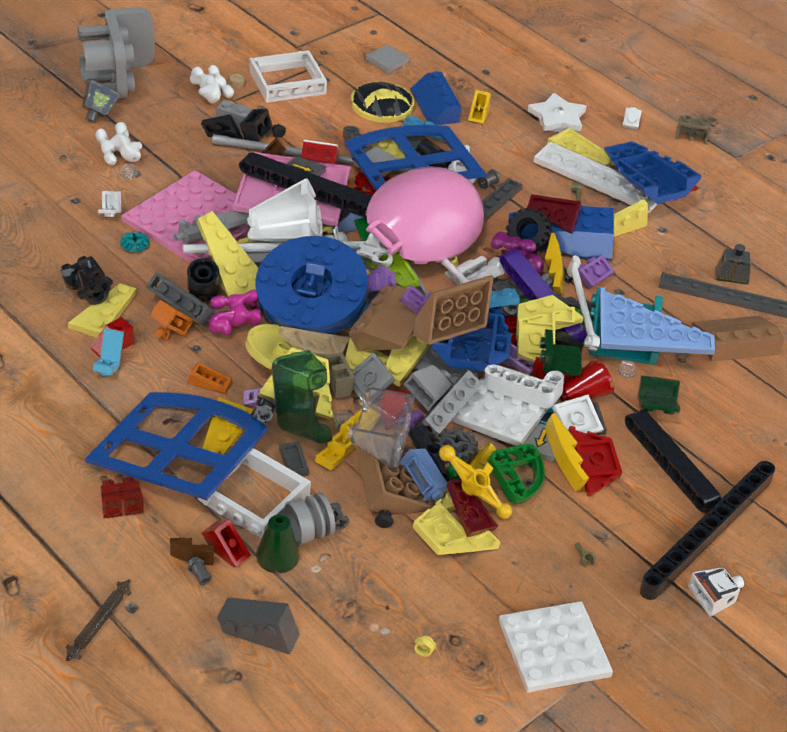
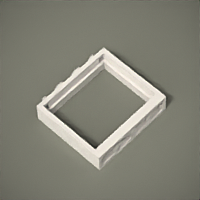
(289, 90)
(275, 472)

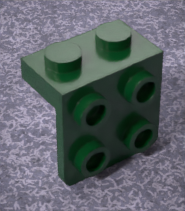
(559, 357)
(659, 394)

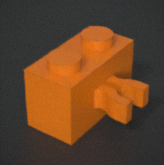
(170, 319)

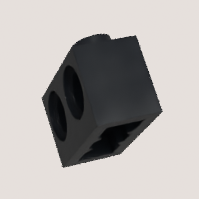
(256, 125)

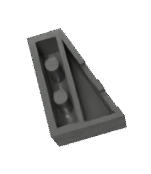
(260, 622)

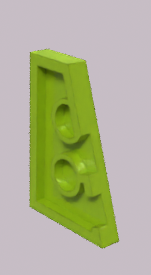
(403, 272)

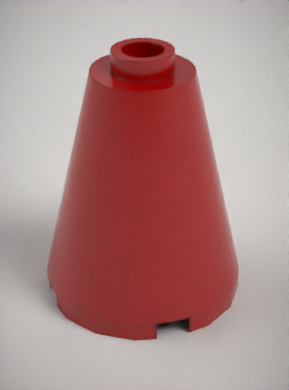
(593, 382)

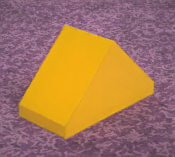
(480, 107)

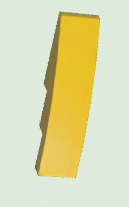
(555, 265)
(339, 447)
(563, 447)

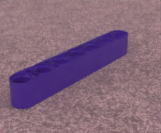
(533, 285)

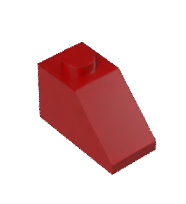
(120, 325)
(226, 542)

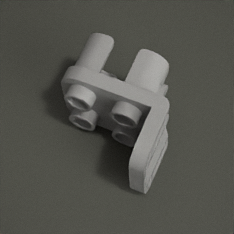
(127, 46)

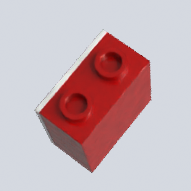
(320, 151)

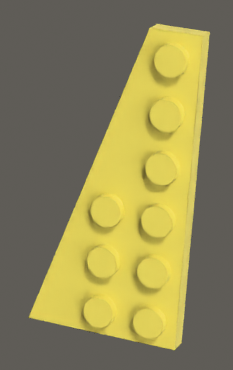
(236, 268)

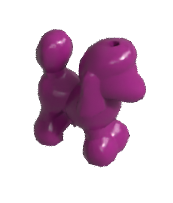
(524, 246)

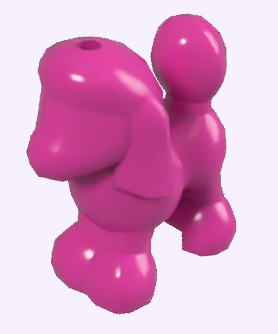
(225, 321)

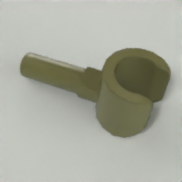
(576, 187)
(585, 555)

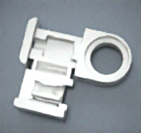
(373, 247)

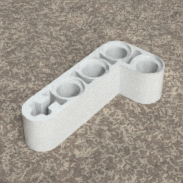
(525, 387)

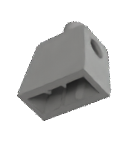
(428, 385)

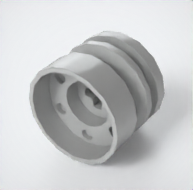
(310, 517)

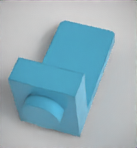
(110, 353)

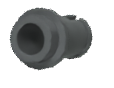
(197, 566)

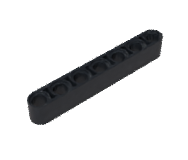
(672, 460)

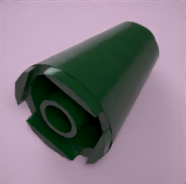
(278, 546)

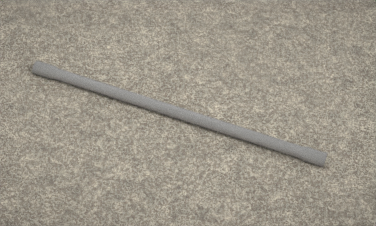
(227, 141)

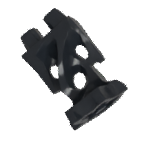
(89, 278)

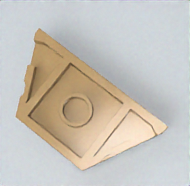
(318, 343)

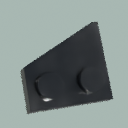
(221, 125)

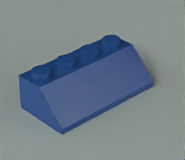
(436, 99)

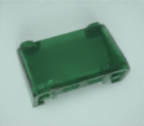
(293, 384)

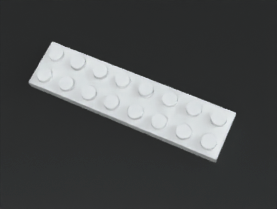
(590, 174)

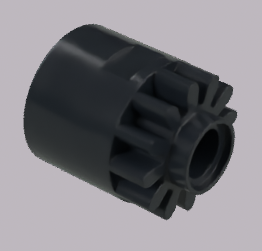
(203, 278)

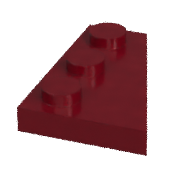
(559, 212)
(470, 510)

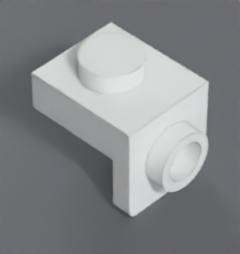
(631, 118)
(110, 203)

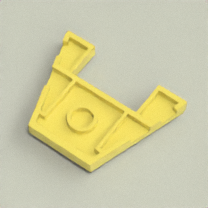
(533, 327)
(324, 400)
(446, 534)

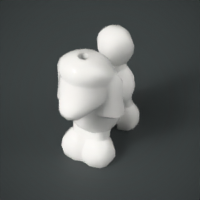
(211, 84)
(120, 142)

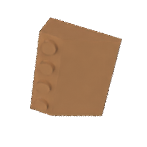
(454, 311)
(385, 322)
(742, 337)
(390, 487)

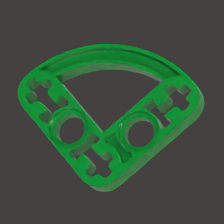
(515, 488)

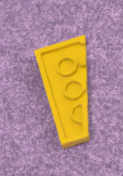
(222, 433)

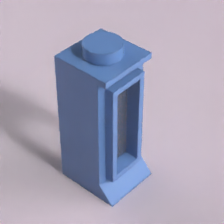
(425, 474)

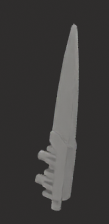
(191, 232)

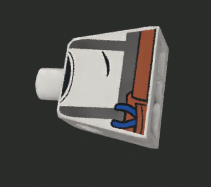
(715, 589)

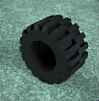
(528, 217)

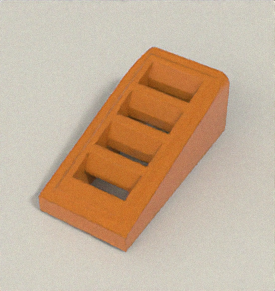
(200, 375)

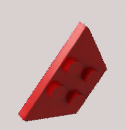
(599, 459)

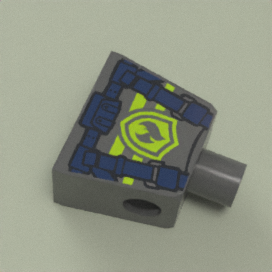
(98, 100)

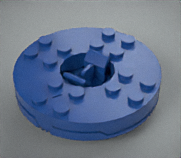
(312, 285)

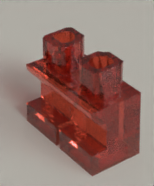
(114, 494)

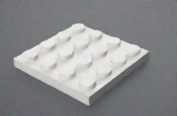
(499, 416)
(555, 646)

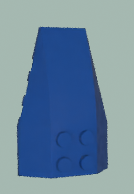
(652, 174)
(591, 235)
(479, 347)

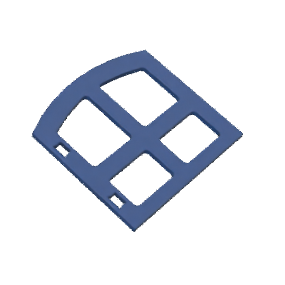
(413, 159)
(179, 445)

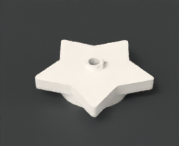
(558, 114)

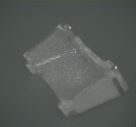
(383, 425)

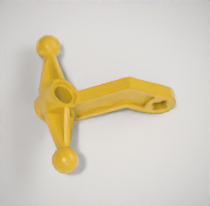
(476, 477)

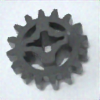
(462, 442)

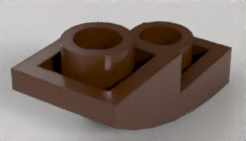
(184, 550)

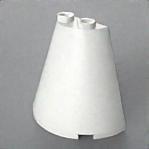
(286, 215)

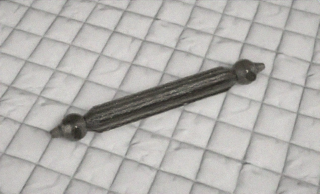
(98, 620)

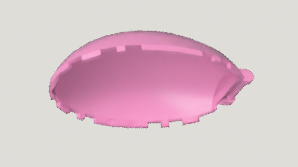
(426, 214)

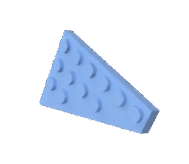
(632, 327)

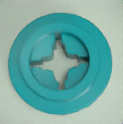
(128, 244)

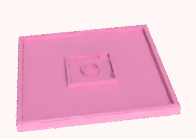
(255, 191)

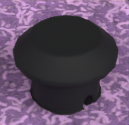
(278, 130)
(384, 519)

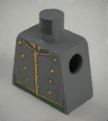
(734, 266)

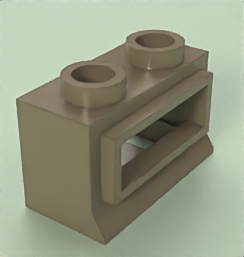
(693, 127)
(340, 375)

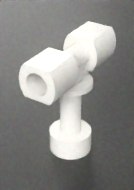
(493, 268)

